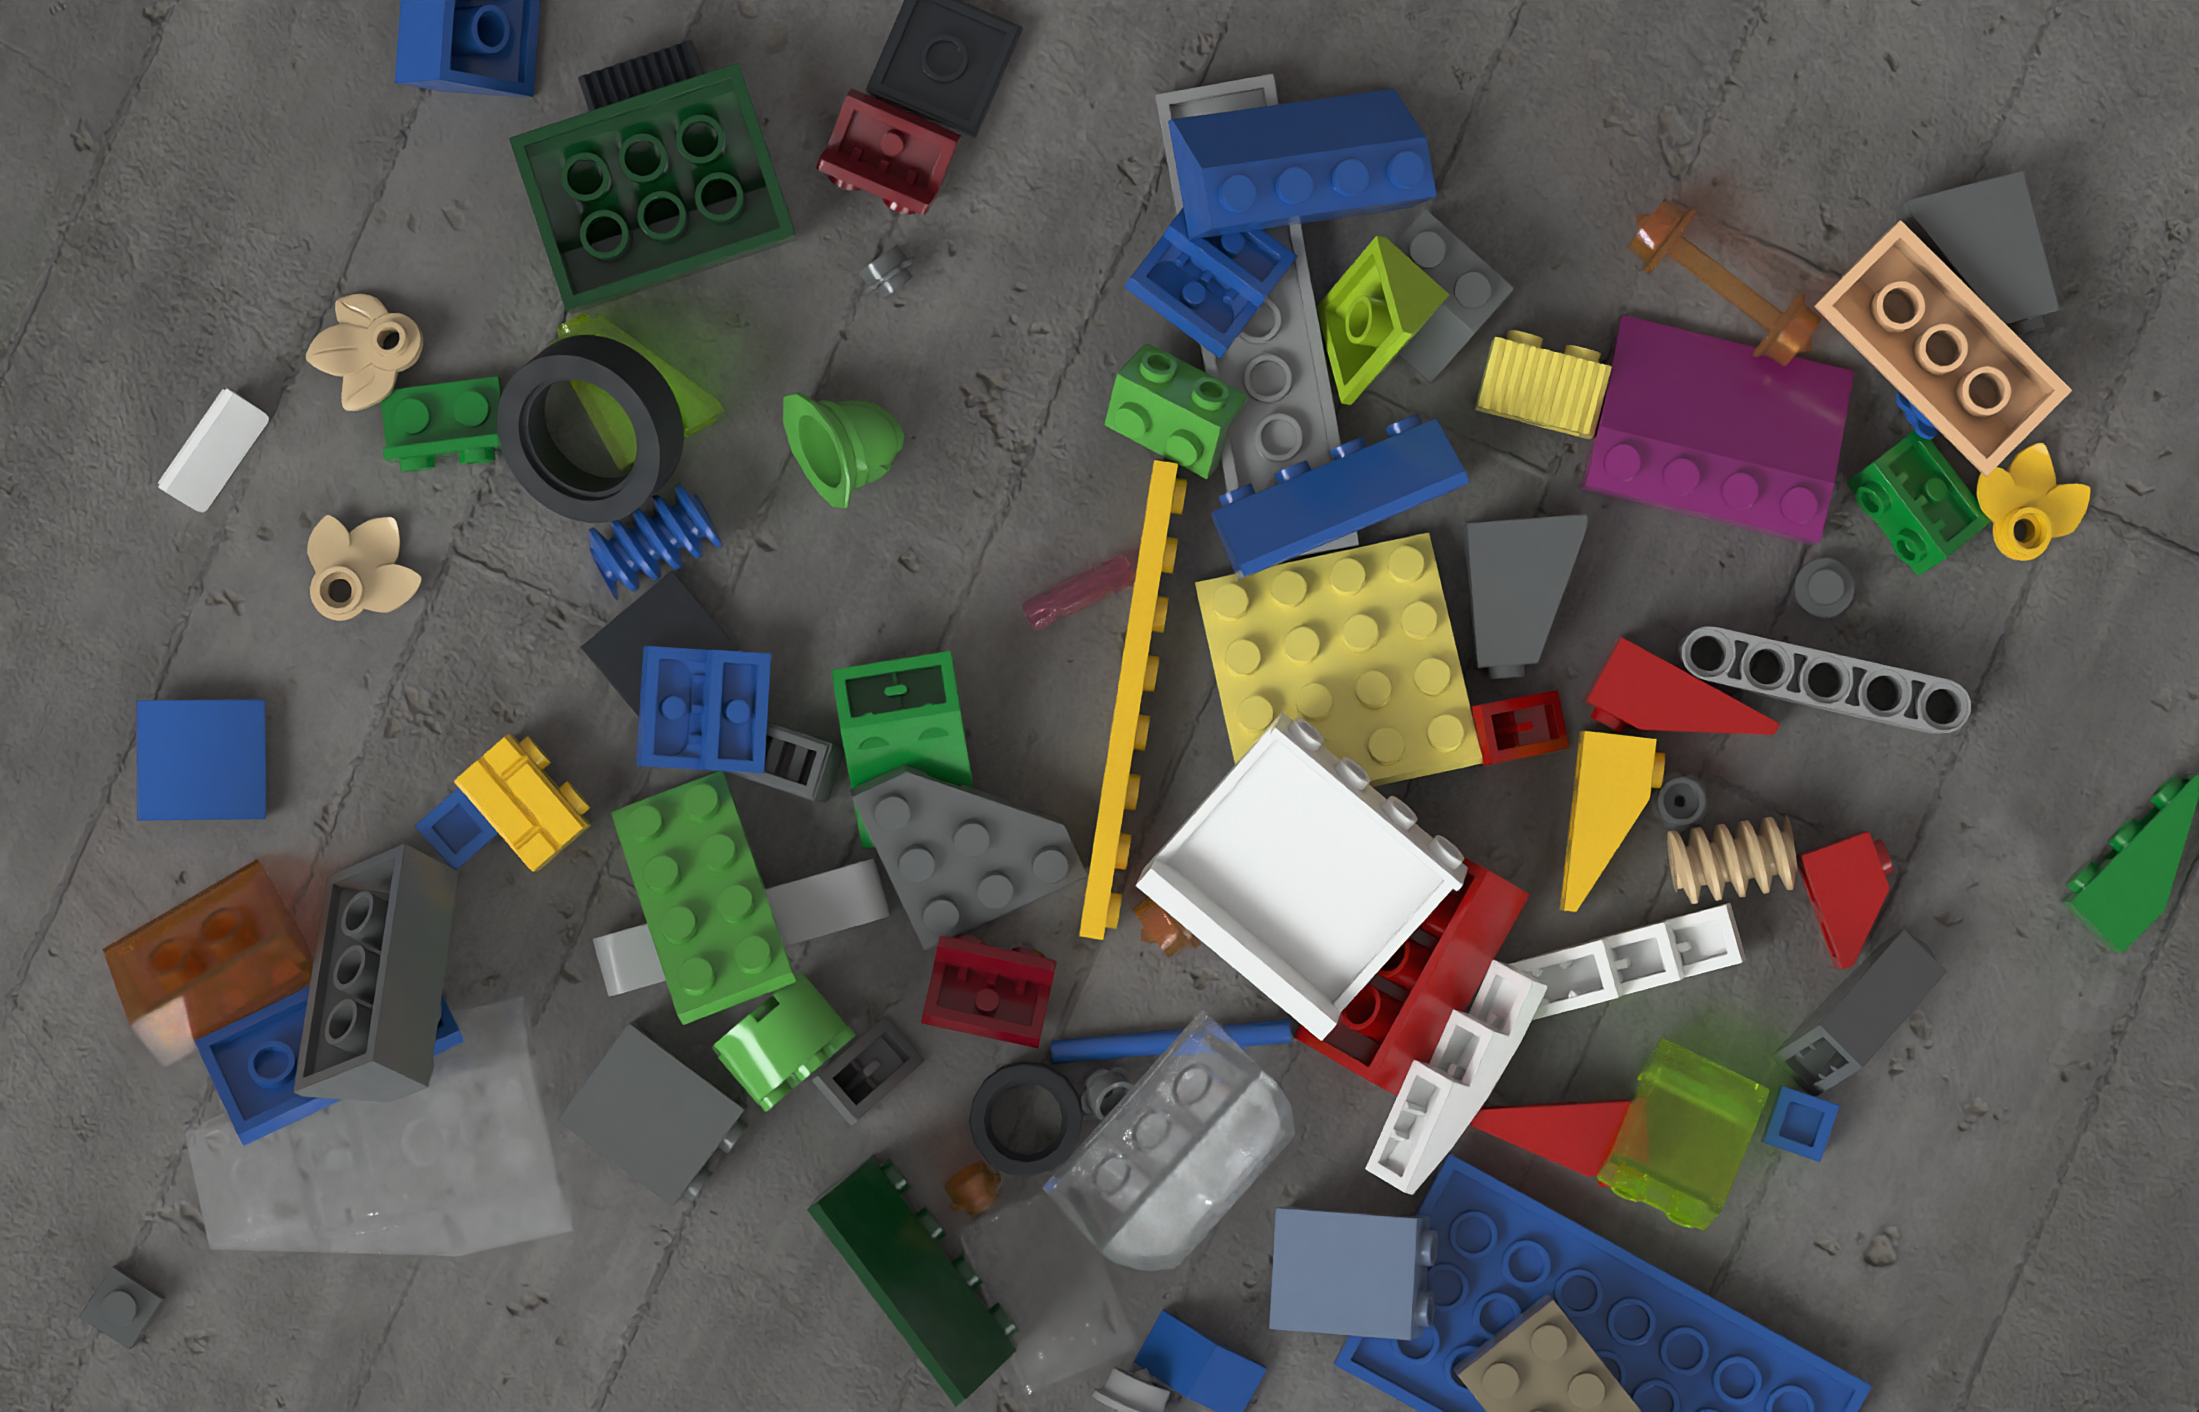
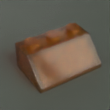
(209, 962)

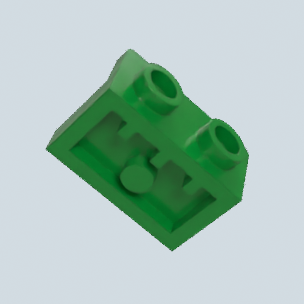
(442, 423)
(1918, 502)

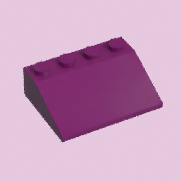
(1719, 432)

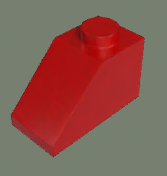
(1846, 891)

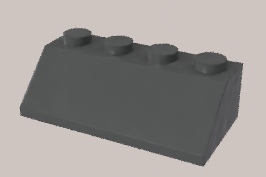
(377, 978)

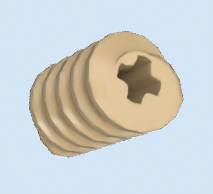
(1732, 859)

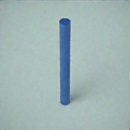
(1158, 1041)

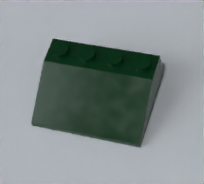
(653, 189)
(915, 1277)

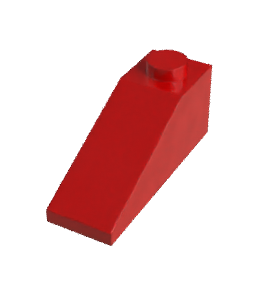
(1656, 696)
(1565, 1132)

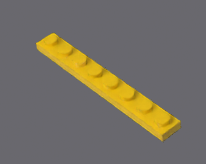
(1136, 675)

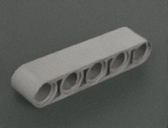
(1852, 680)
(800, 907)

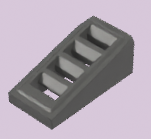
(823, 770)

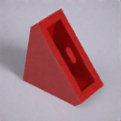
(1520, 727)

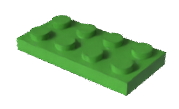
(703, 897)

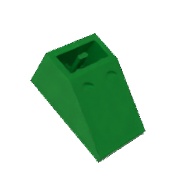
(902, 716)

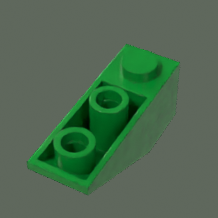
(2136, 877)

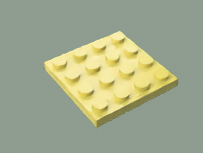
(1353, 650)

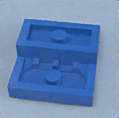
(1210, 282)
(703, 709)
(200, 760)

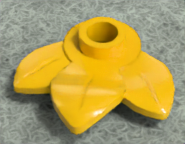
(2030, 495)

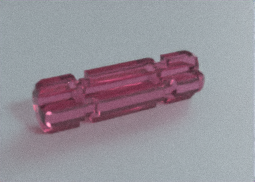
(1078, 592)

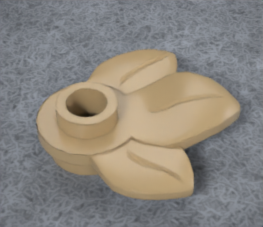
(357, 350)
(363, 559)

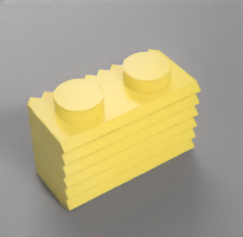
(1543, 385)

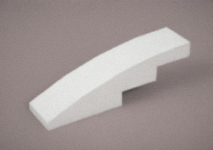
(1635, 959)
(1449, 1091)

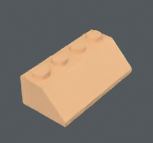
(1942, 347)

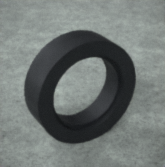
(541, 465)

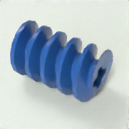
(652, 539)

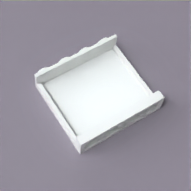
(1302, 873)

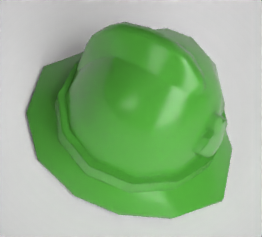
(841, 443)

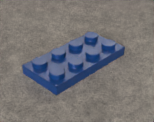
(257, 1064)

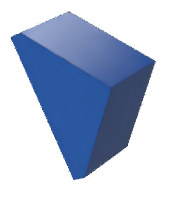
(1199, 1365)

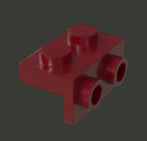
(888, 153)
(989, 990)

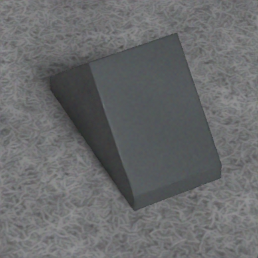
(868, 1070)

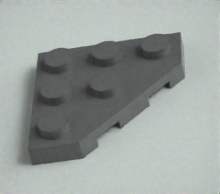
(962, 851)

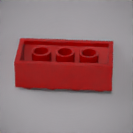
(1430, 974)

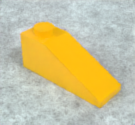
(1607, 797)

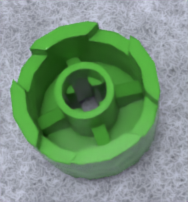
(783, 1041)

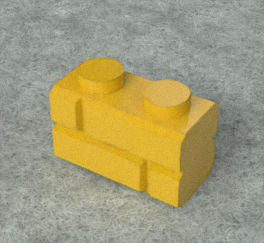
(524, 800)

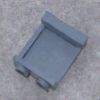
(1352, 1273)

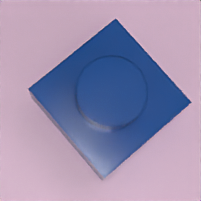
(456, 829)
(1800, 1123)

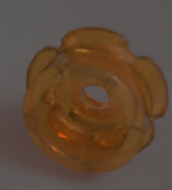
(973, 1188)

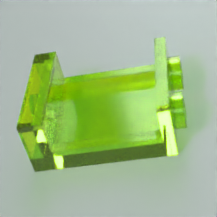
(1683, 1135)

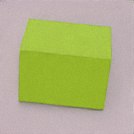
(1374, 314)

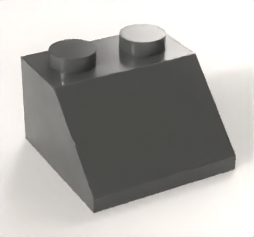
(1473, 290)

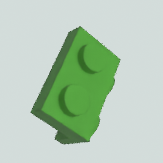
(1173, 409)

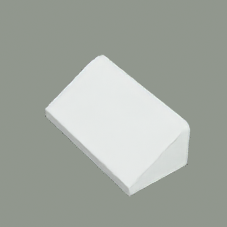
(213, 450)

